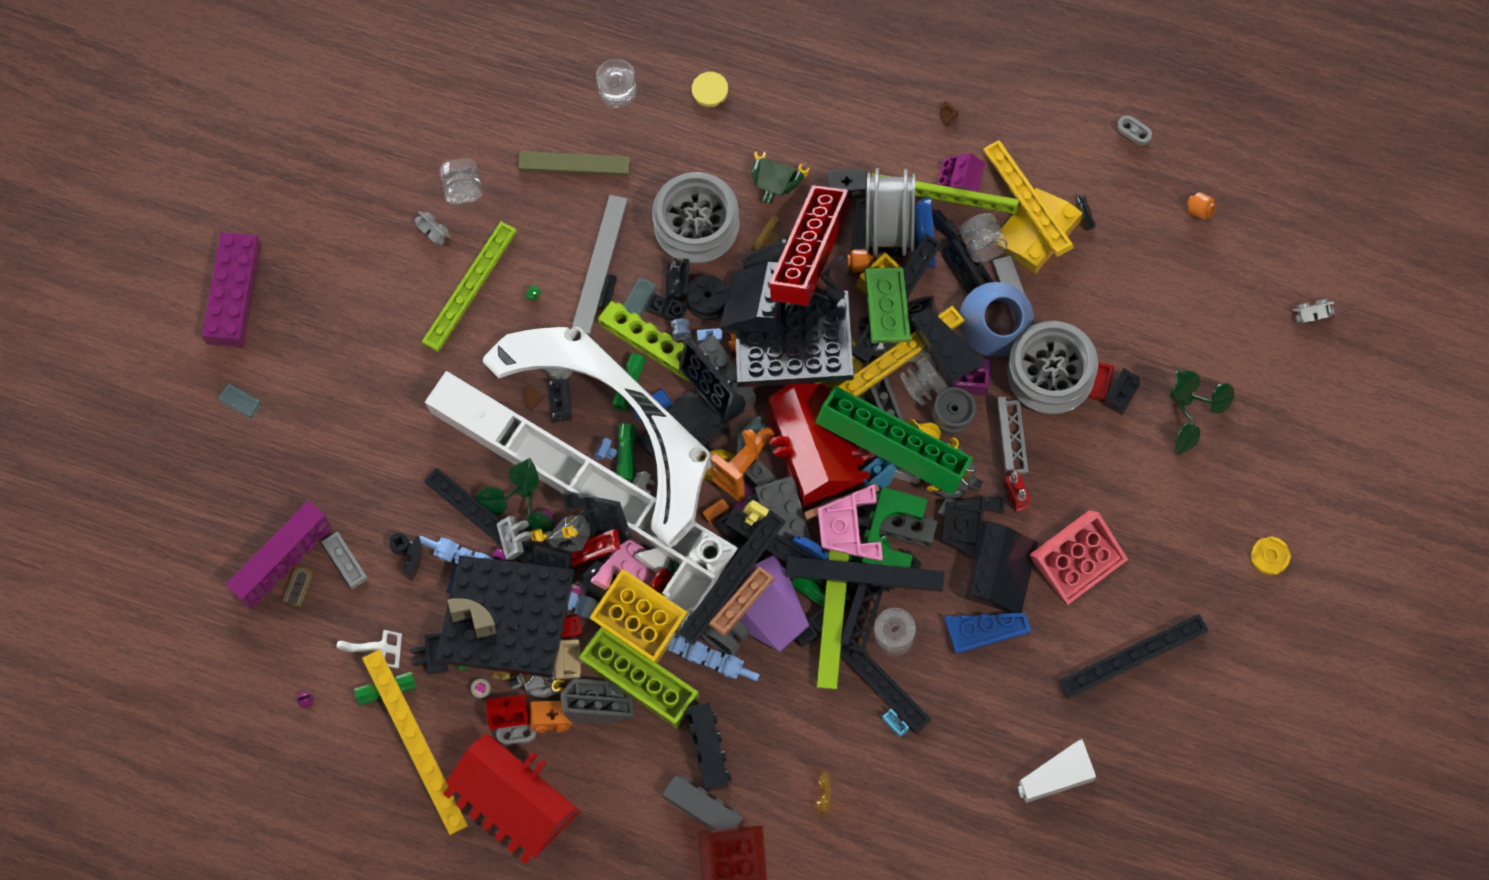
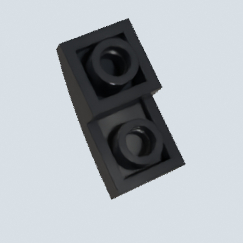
(666, 308)
(414, 552)

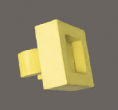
(755, 512)

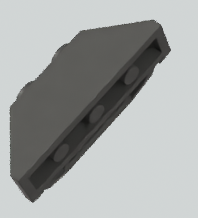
(595, 702)

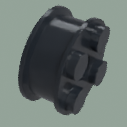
(707, 297)

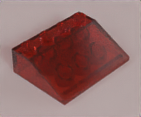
(732, 853)

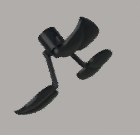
(832, 291)

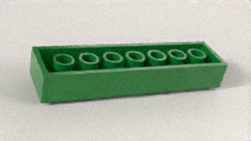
(893, 440)

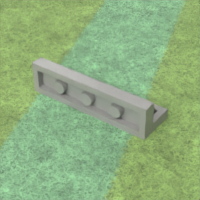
(1005, 435)

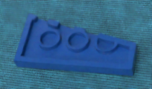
(979, 631)

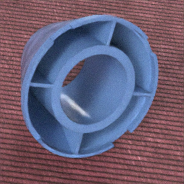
(974, 327)

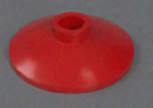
(661, 580)

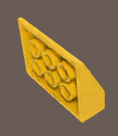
(1024, 239)
(639, 616)

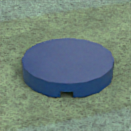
(810, 547)

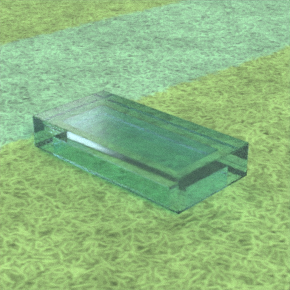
(639, 296)
(239, 400)

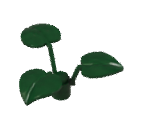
(1185, 384)
(526, 478)

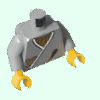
(537, 686)

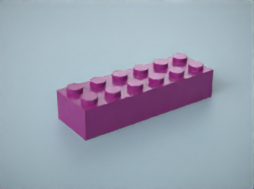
(231, 289)
(279, 555)

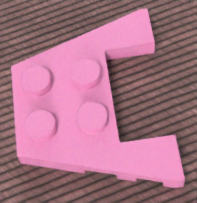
(840, 526)
(623, 559)

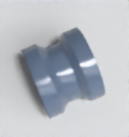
(680, 329)

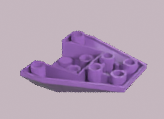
(777, 613)

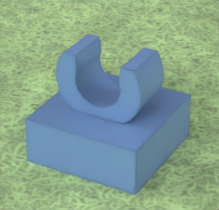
(604, 450)

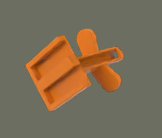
(730, 475)

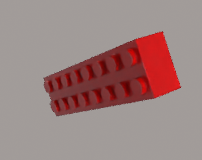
(809, 245)

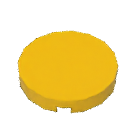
(1270, 556)

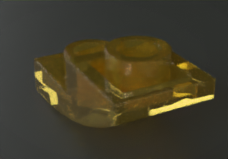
(824, 801)

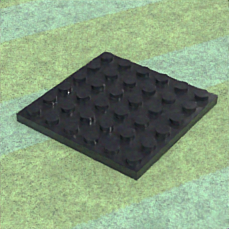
(806, 349)
(527, 611)

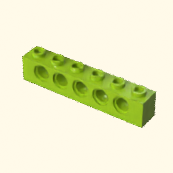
(615, 312)

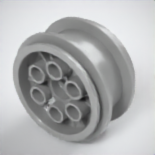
(678, 195)
(890, 211)
(1067, 342)

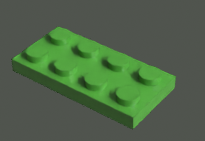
(887, 305)

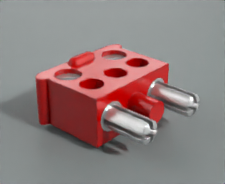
(1016, 491)

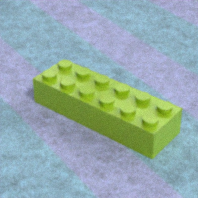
(639, 677)

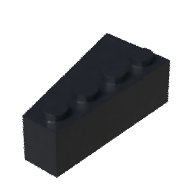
(947, 349)
(707, 747)

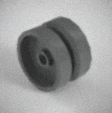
(953, 411)
(729, 643)

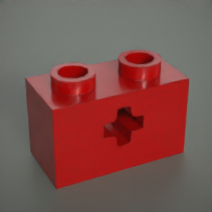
(507, 711)

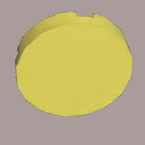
(710, 89)

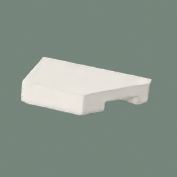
(653, 559)

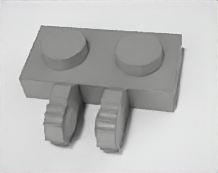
(510, 536)

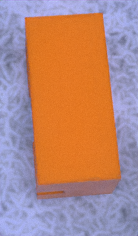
(719, 508)

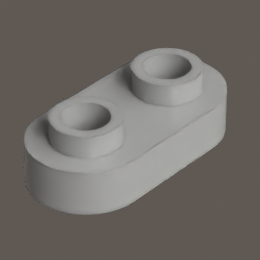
(1135, 130)
(516, 735)

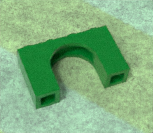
(890, 504)

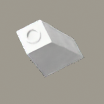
(1059, 774)

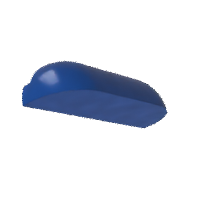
(923, 223)

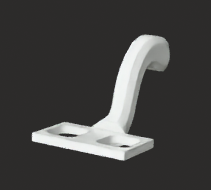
(374, 646)

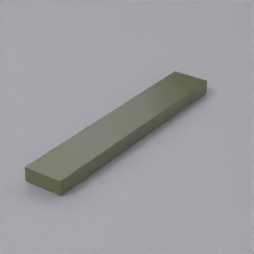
(574, 163)

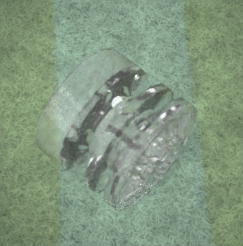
(616, 83)
(460, 181)
(983, 237)
(923, 380)
(894, 643)

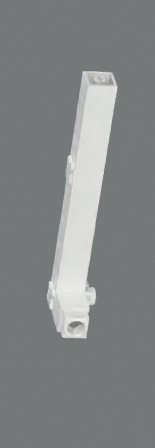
(699, 553)

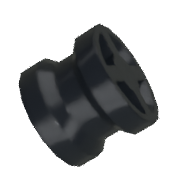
(400, 547)

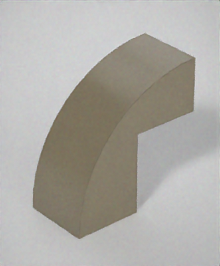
(465, 609)

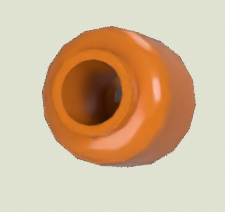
(1201, 205)
(859, 260)

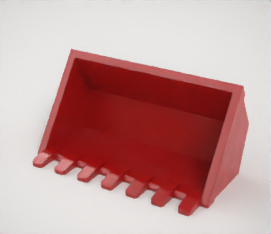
(811, 454)
(510, 796)

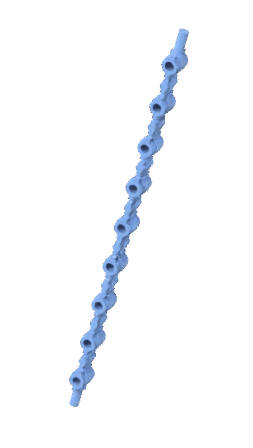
(584, 607)

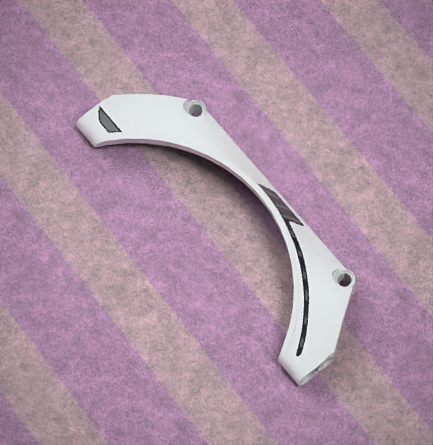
(674, 447)

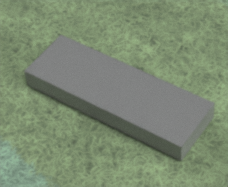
(344, 560)

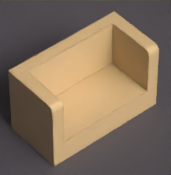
(568, 663)

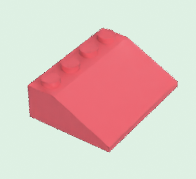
(1079, 556)

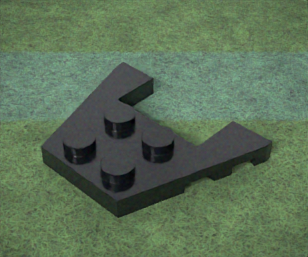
(601, 513)
(964, 521)

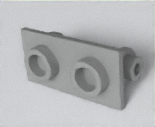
(426, 223)
(1321, 308)

